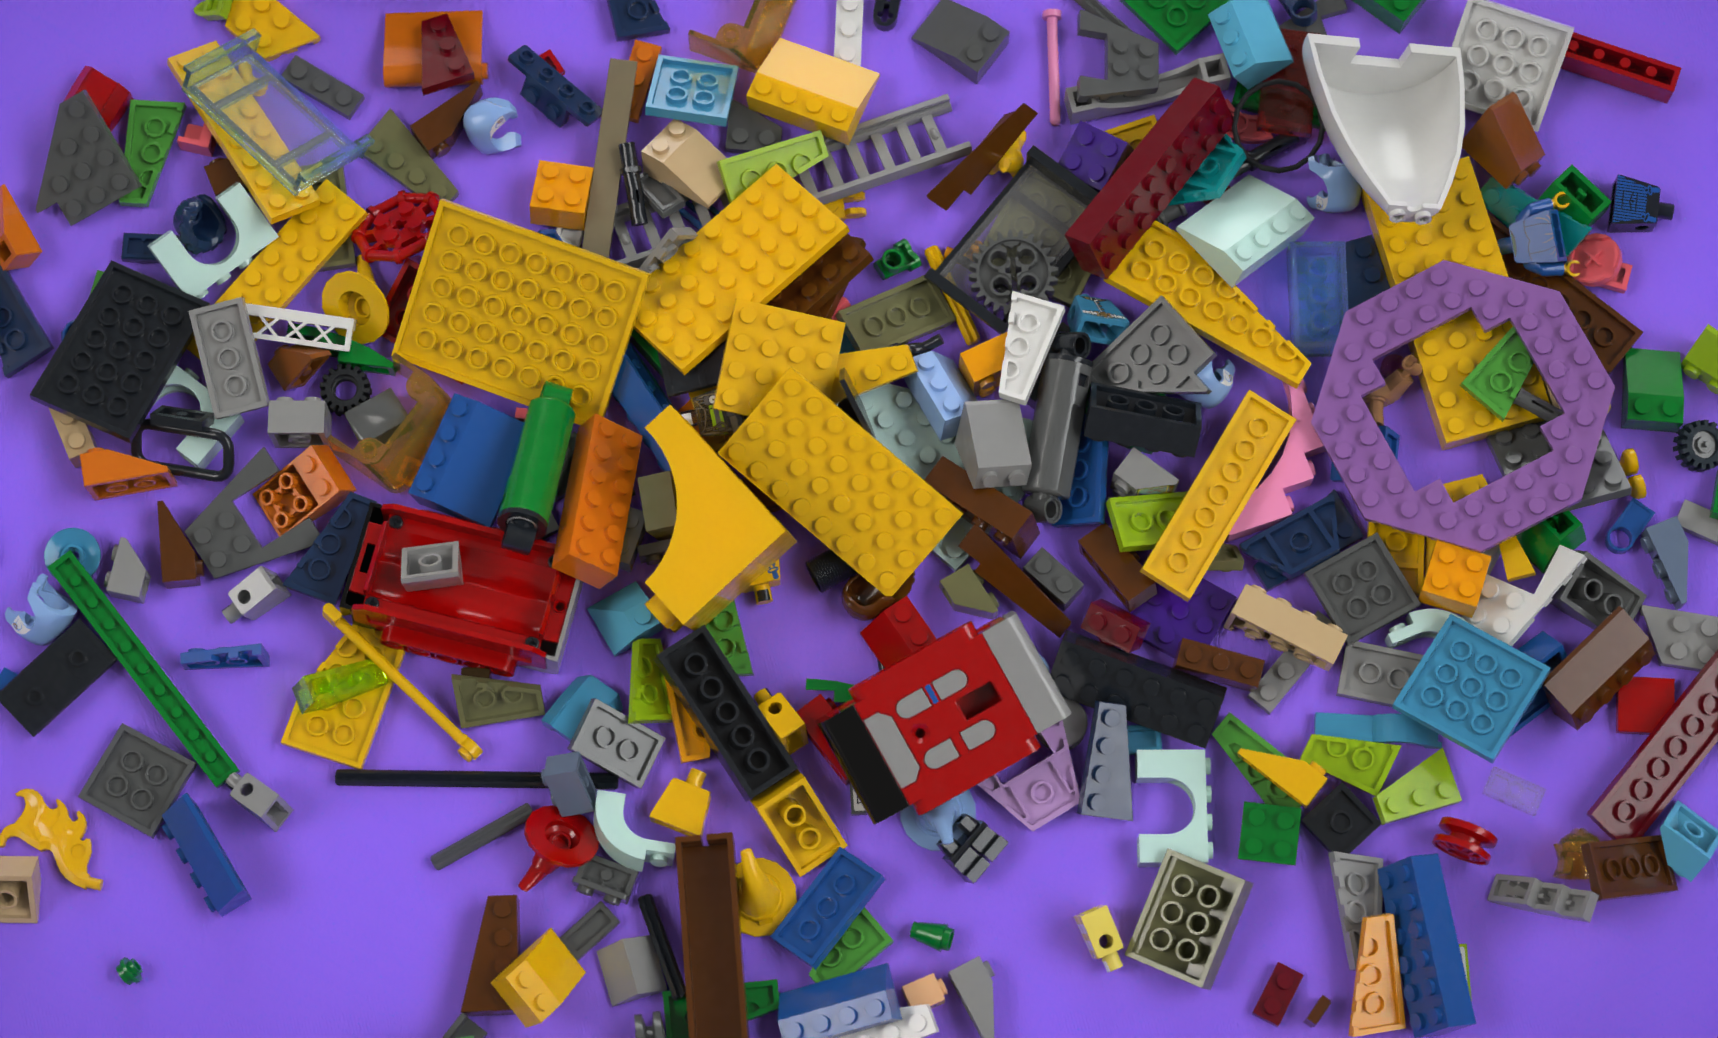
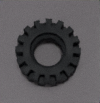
(340, 375)

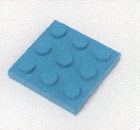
(692, 90)

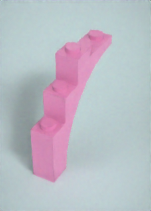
(1293, 471)

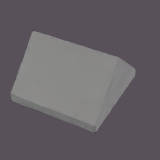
(431, 566)
(631, 970)

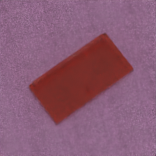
(1284, 107)

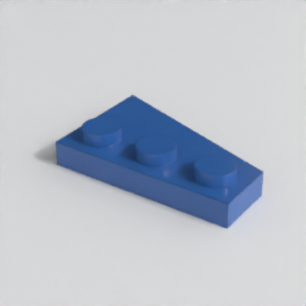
(225, 657)

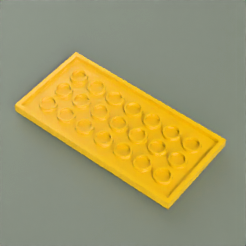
(742, 254)
(840, 482)

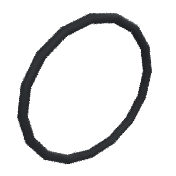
(1236, 118)

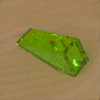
(337, 685)

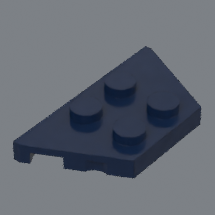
(1298, 540)

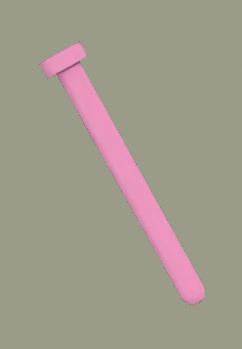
(1052, 17)

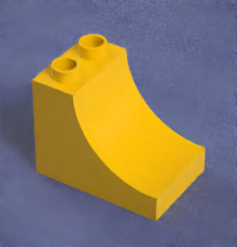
(719, 533)

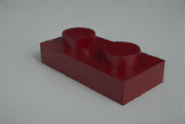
(1277, 994)

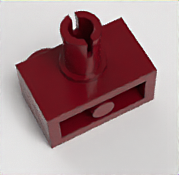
(1115, 626)

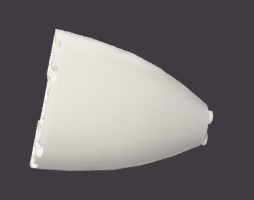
(1392, 119)

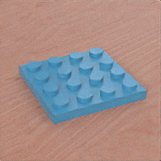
(1471, 688)

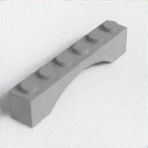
(1171, 84)

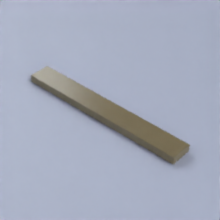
(607, 164)

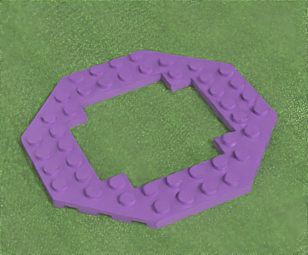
(1510, 502)

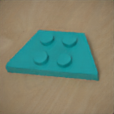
(1213, 174)

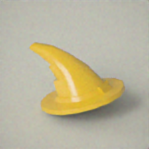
(359, 298)
(764, 894)

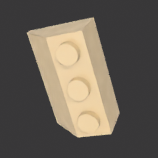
(19, 889)

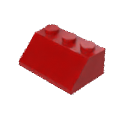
(897, 632)

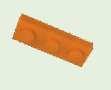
(646, 57)

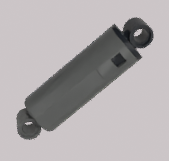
(1058, 425)

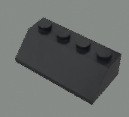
(1143, 420)

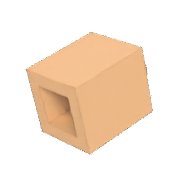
(925, 991)

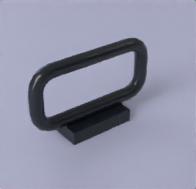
(187, 423)

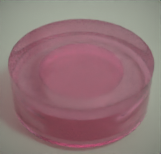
(1391, 364)

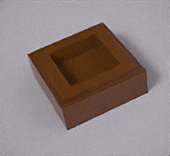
(1317, 1011)

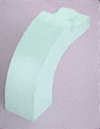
(1420, 624)
(620, 841)

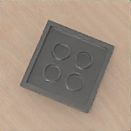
(1362, 589)
(137, 780)

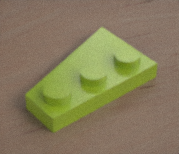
(647, 685)
(1419, 791)

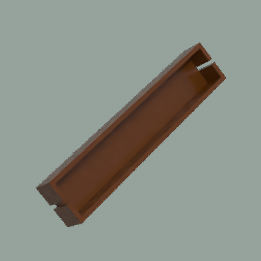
(712, 936)

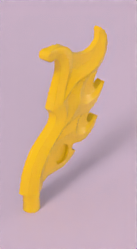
(55, 832)

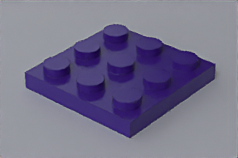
(1177, 619)

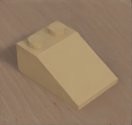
(685, 162)

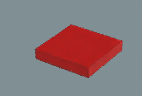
(1643, 704)

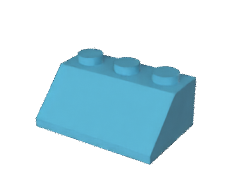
(1250, 40)

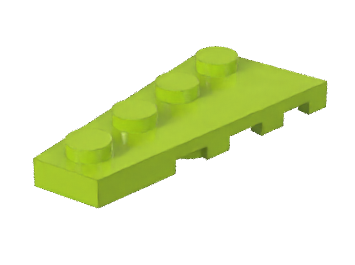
(791, 155)

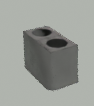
(377, 417)

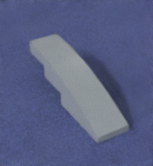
(1543, 897)

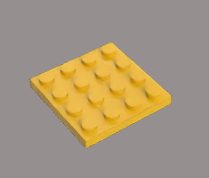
(765, 344)

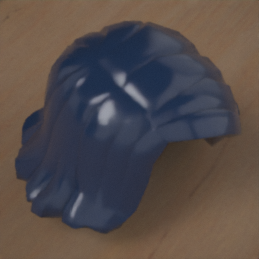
(199, 224)

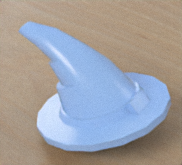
(938, 822)

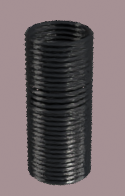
(828, 570)

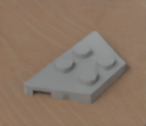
(1681, 637)

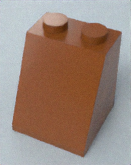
(1505, 142)

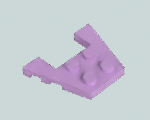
(1042, 789)

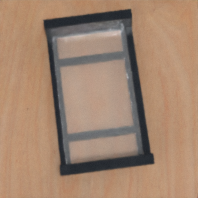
(1039, 201)

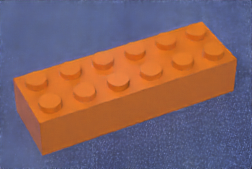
(597, 501)

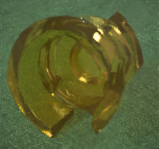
(1569, 854)

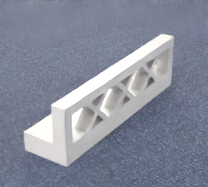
(305, 318)

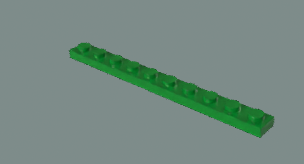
(143, 668)

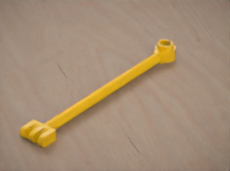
(468, 748)

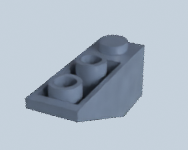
(1669, 552)

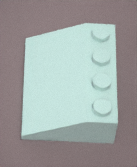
(1245, 228)

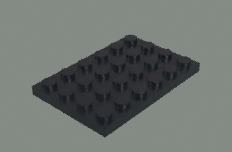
(119, 352)

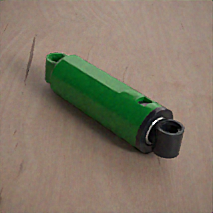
(536, 469)

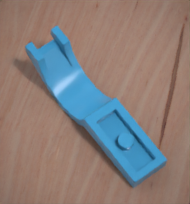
(1376, 728)

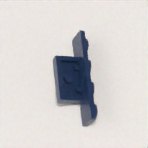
(552, 91)

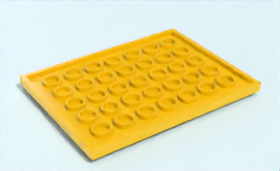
(519, 311)

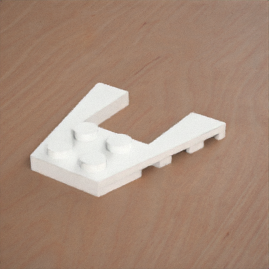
(1508, 610)

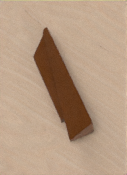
(983, 158)
(1012, 581)

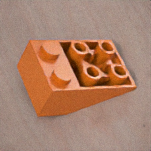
(304, 489)

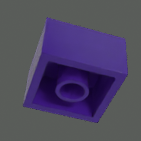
(1094, 155)

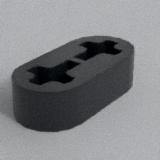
(893, 6)

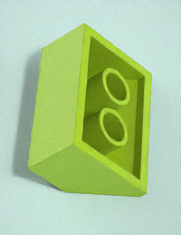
(1702, 359)

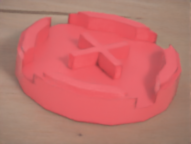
(1598, 258)

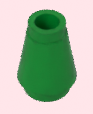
(933, 935)

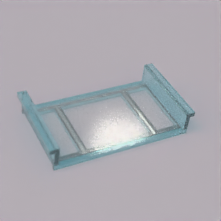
(268, 114)

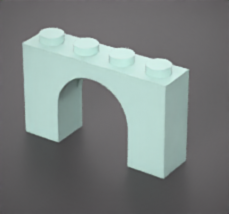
(252, 235)
(198, 450)
(1188, 771)

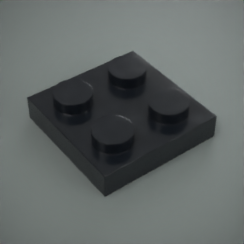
(1340, 821)

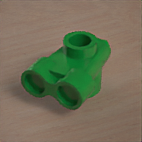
(900, 259)

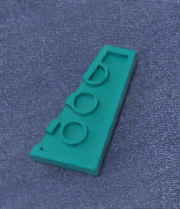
(1511, 201)

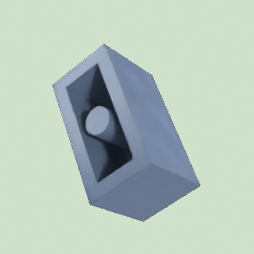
(569, 784)

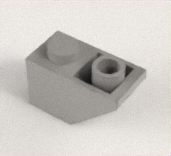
(128, 575)

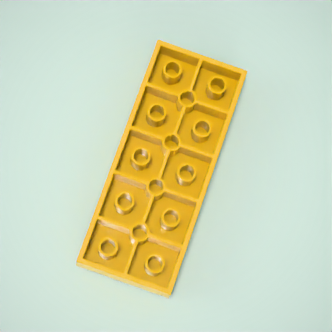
(1452, 351)

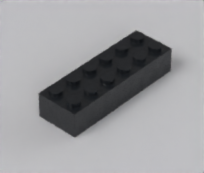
(1152, 692)
(725, 713)

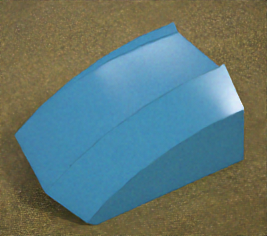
(571, 705)

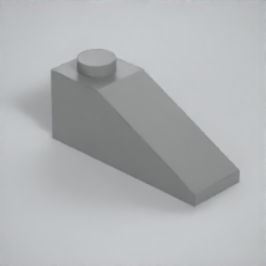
(975, 991)

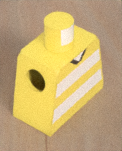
(1095, 924)

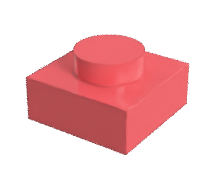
(1621, 280)

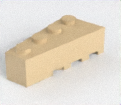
(1286, 627)

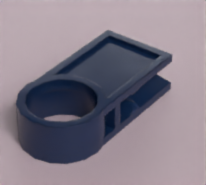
(1292, 6)

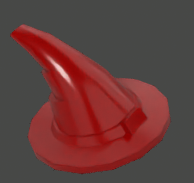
(557, 843)

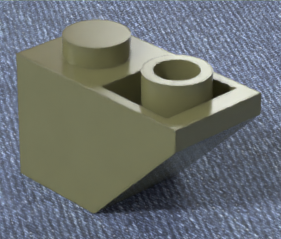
(967, 595)

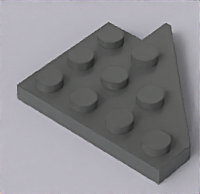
(83, 163)

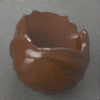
(866, 601)

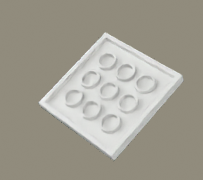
(1509, 53)

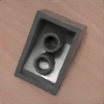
(962, 38)
(1596, 593)

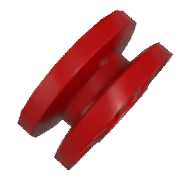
(1464, 841)

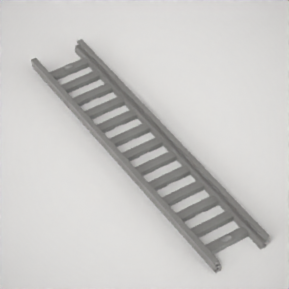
(870, 129)

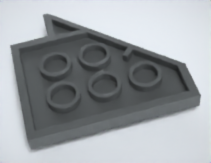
(1156, 355)

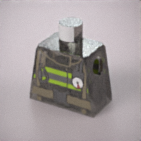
(711, 421)

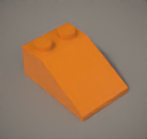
(116, 474)

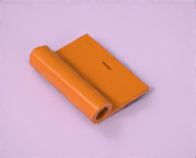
(404, 45)

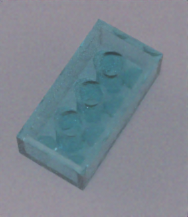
(1316, 295)

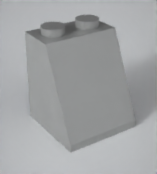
(993, 444)

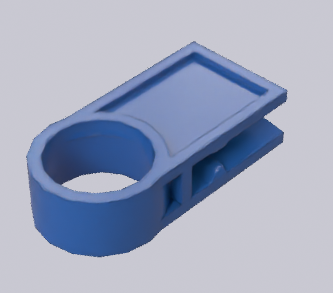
(1632, 522)

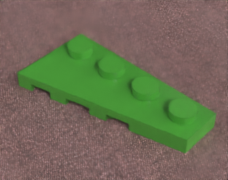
(148, 143)
(1233, 736)

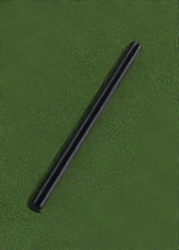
(437, 778)

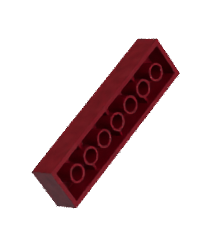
(1150, 178)

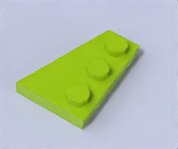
(1351, 760)

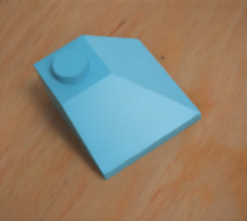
(624, 618)
(1687, 841)

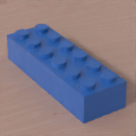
(1427, 946)

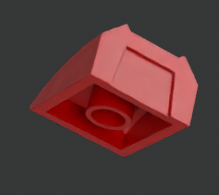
(108, 95)

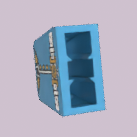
(1096, 318)

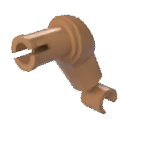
(1395, 387)

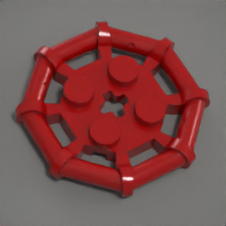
(387, 227)

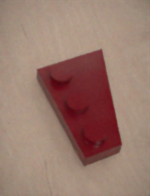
(442, 56)

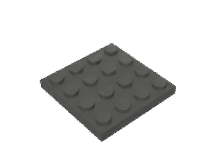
(1525, 444)

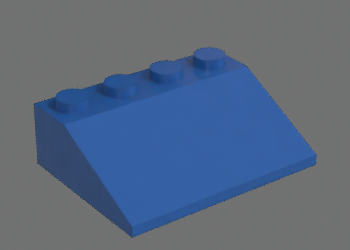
(468, 462)

